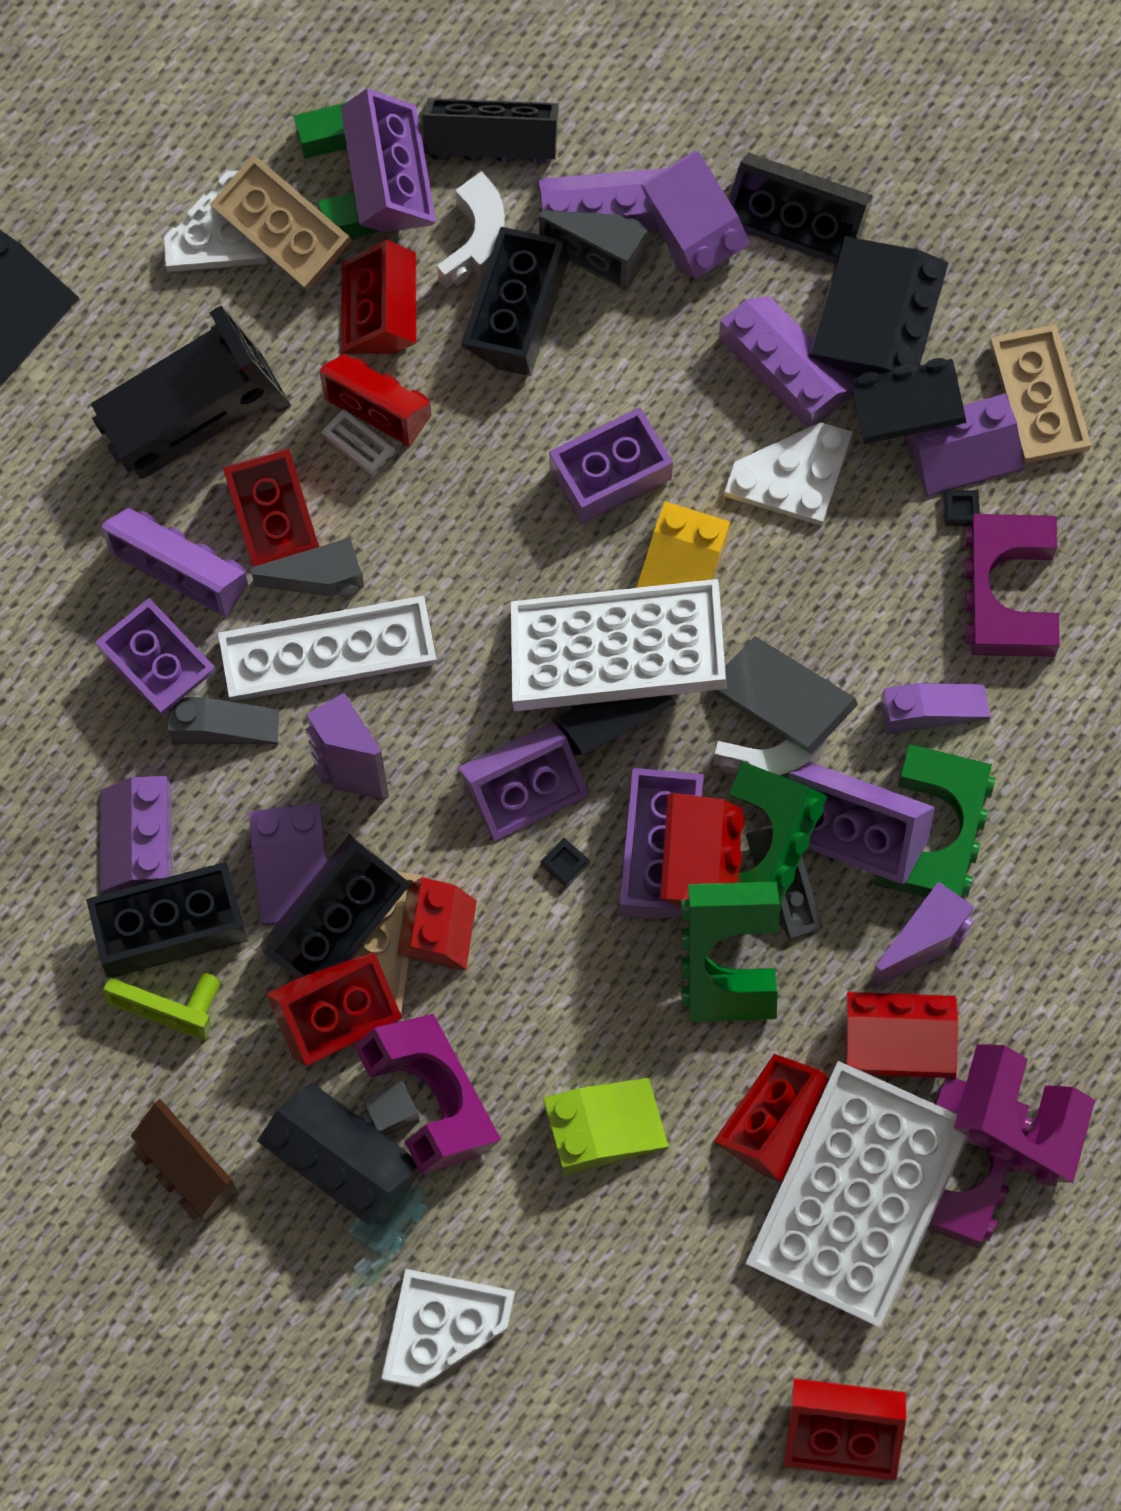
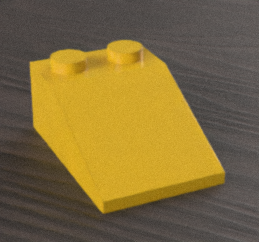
(684, 547)

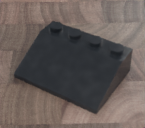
(29, 304)
(878, 307)

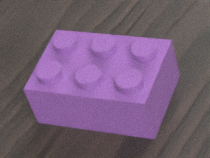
(610, 465)

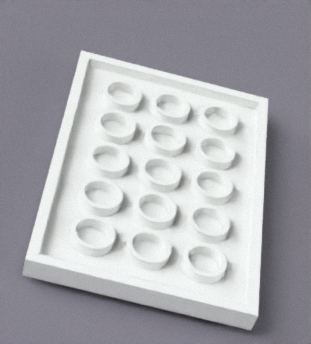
(617, 645)
(859, 1194)

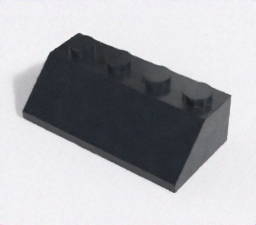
(490, 129)
(797, 207)
(516, 299)
(335, 911)
(166, 920)
(341, 1154)

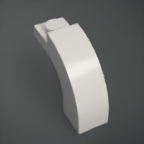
(485, 210)
(777, 760)

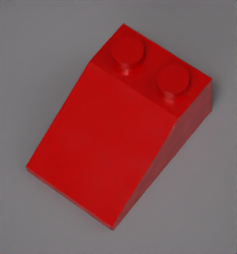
(270, 506)
(333, 1007)

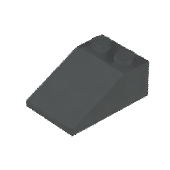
(599, 243)

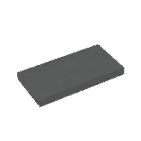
(785, 695)

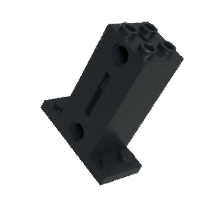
(187, 398)

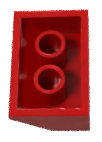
(378, 300)
(375, 398)
(699, 844)
(901, 1034)
(773, 1116)
(845, 1429)

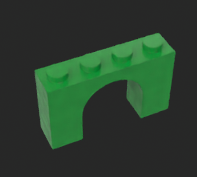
(322, 133)
(963, 786)
(793, 816)
(714, 914)

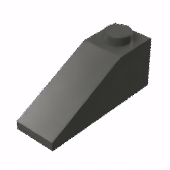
(318, 571)
(221, 722)
(798, 907)

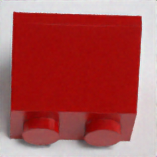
(437, 924)

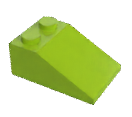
(604, 1124)

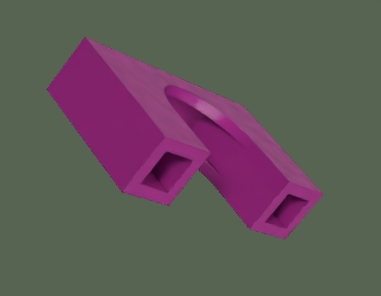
(993, 626)
(423, 1050)
(990, 1117)
(968, 1213)

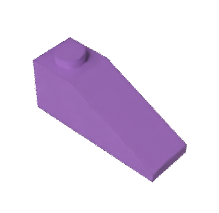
(932, 705)

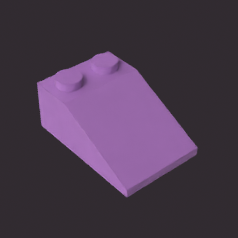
(694, 215)
(154, 657)
(286, 855)
(930, 933)

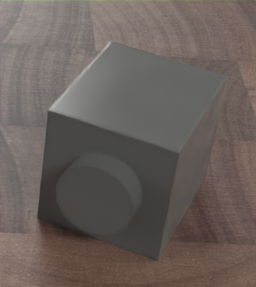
(390, 1109)

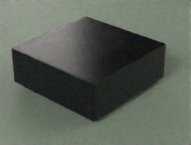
(960, 507)
(564, 862)

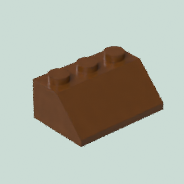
(182, 1163)

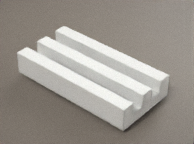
(379, 459)

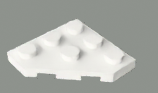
(208, 239)
(793, 474)
(441, 1324)

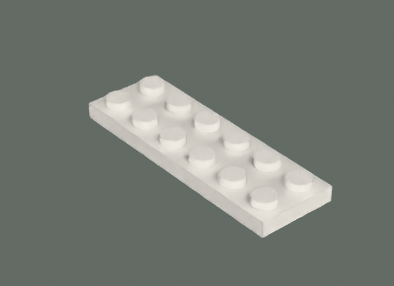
(327, 648)

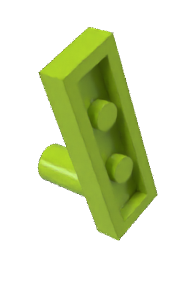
(186, 1019)

